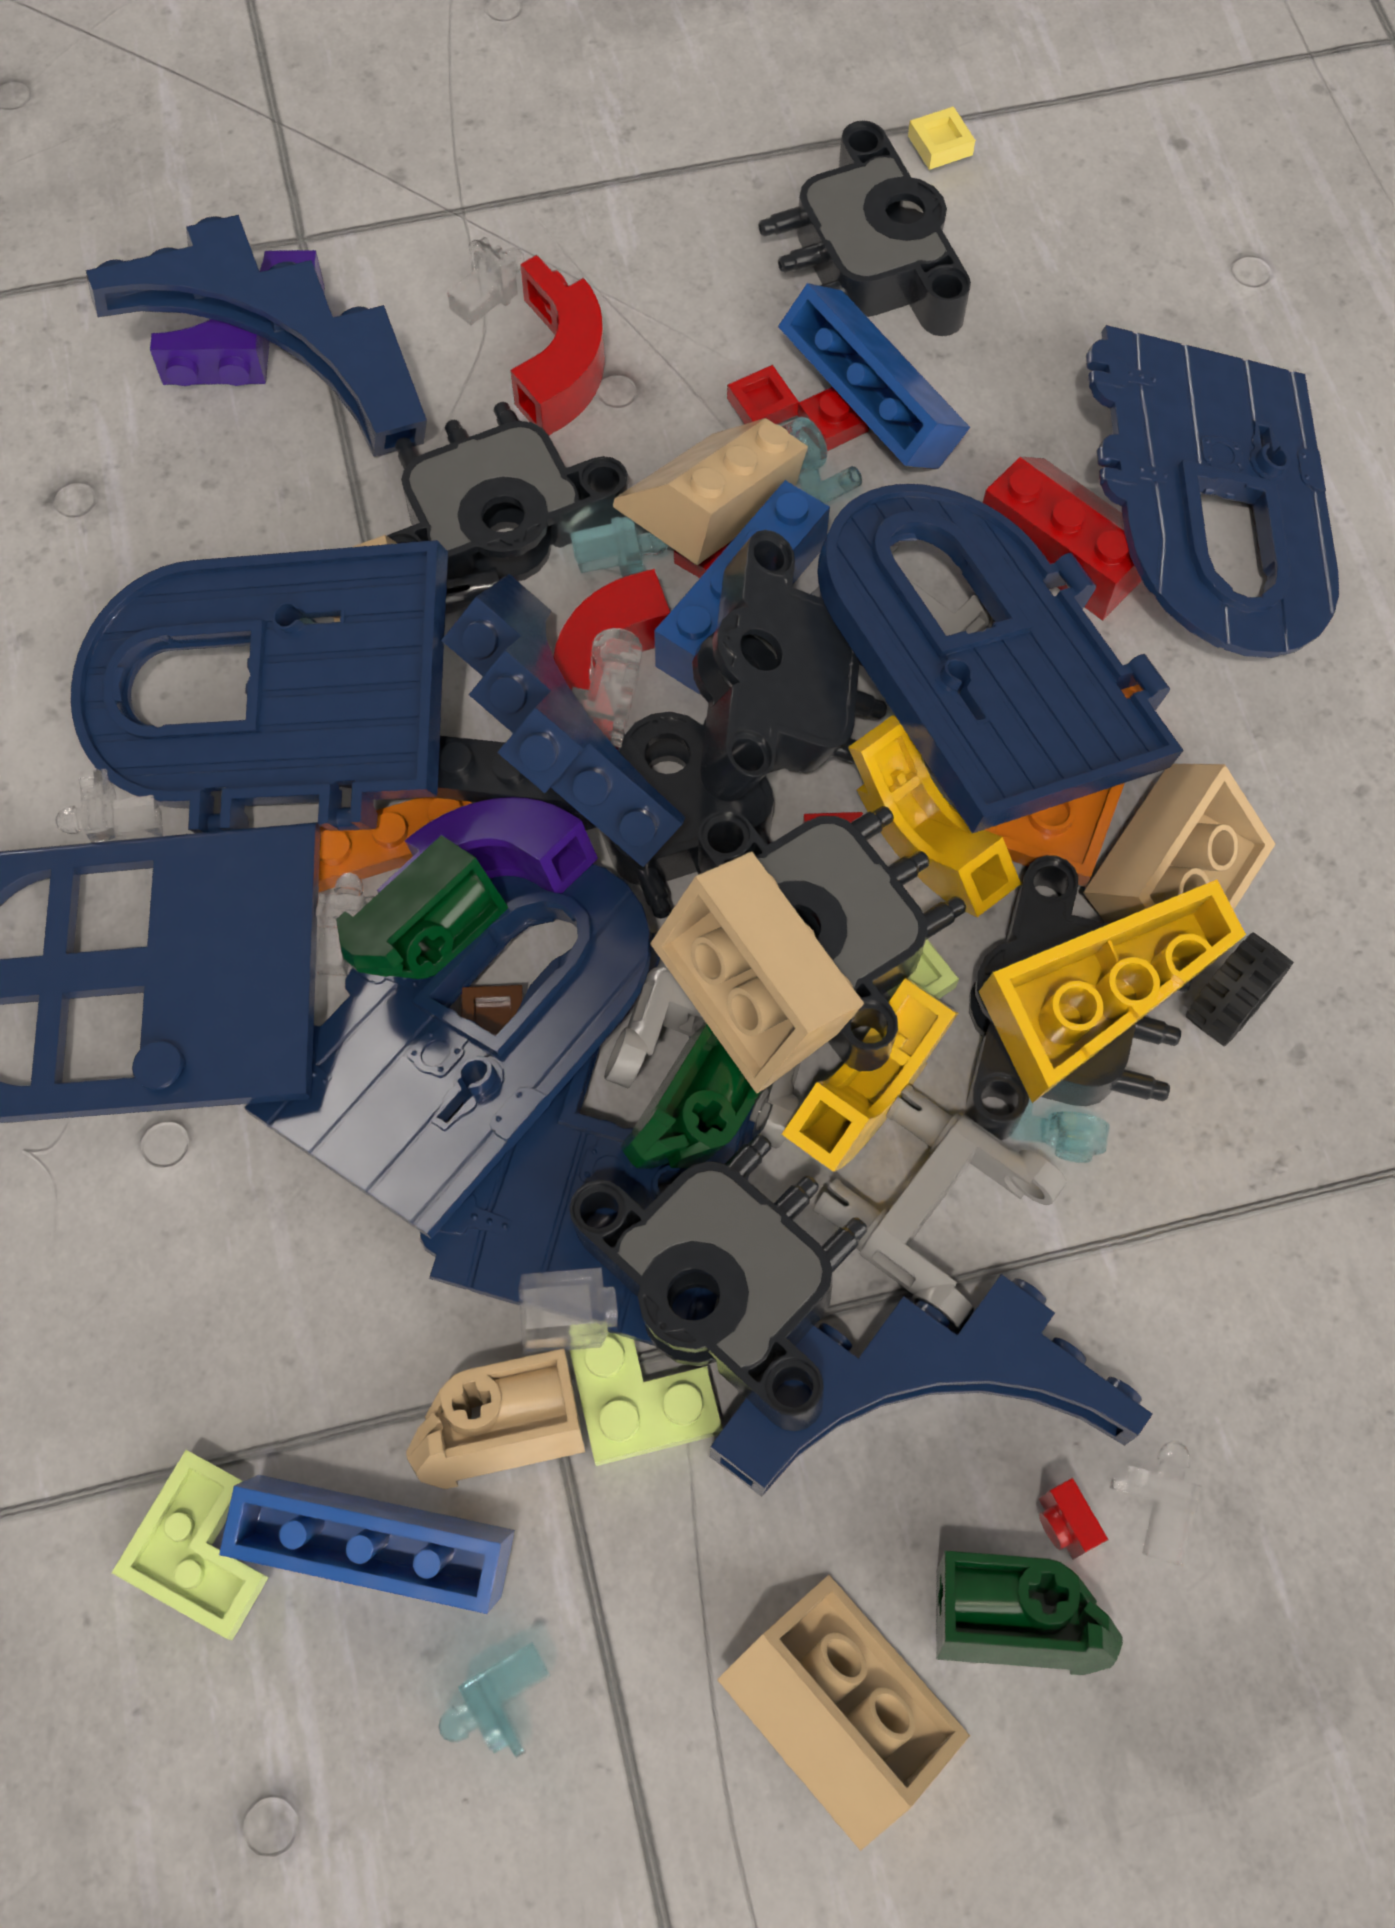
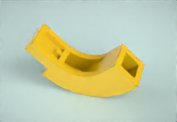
(960, 862)
(853, 1104)

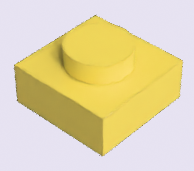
(941, 137)

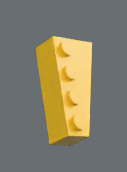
(1093, 988)

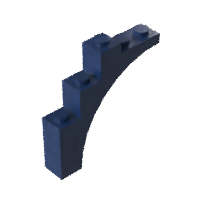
(285, 305)
(552, 733)
(918, 1357)

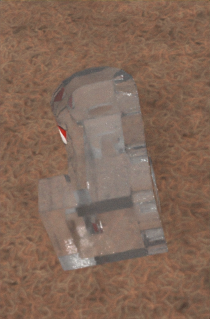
(613, 680)

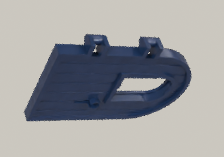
(322, 698)
(1002, 712)

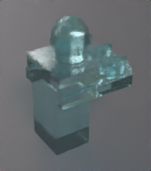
(615, 545)
(486, 1699)

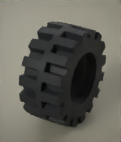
(1238, 988)

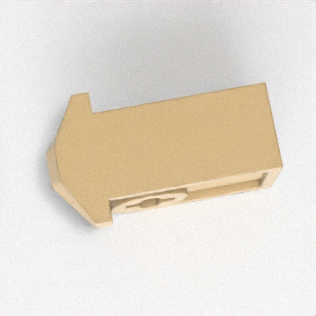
(523, 1421)

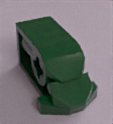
(422, 916)
(698, 1090)
(991, 1619)

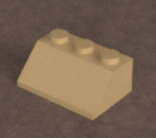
(714, 487)
(1183, 836)
(754, 970)
(844, 1712)

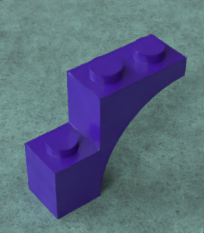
(218, 350)

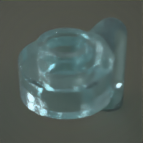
(816, 457)
(1072, 1134)

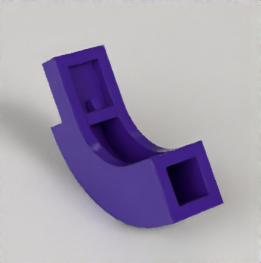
(513, 839)

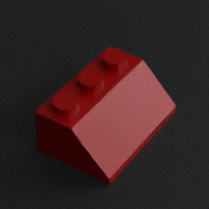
(1068, 519)

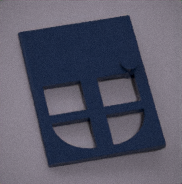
(219, 975)

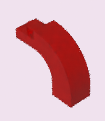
(568, 372)
(627, 604)

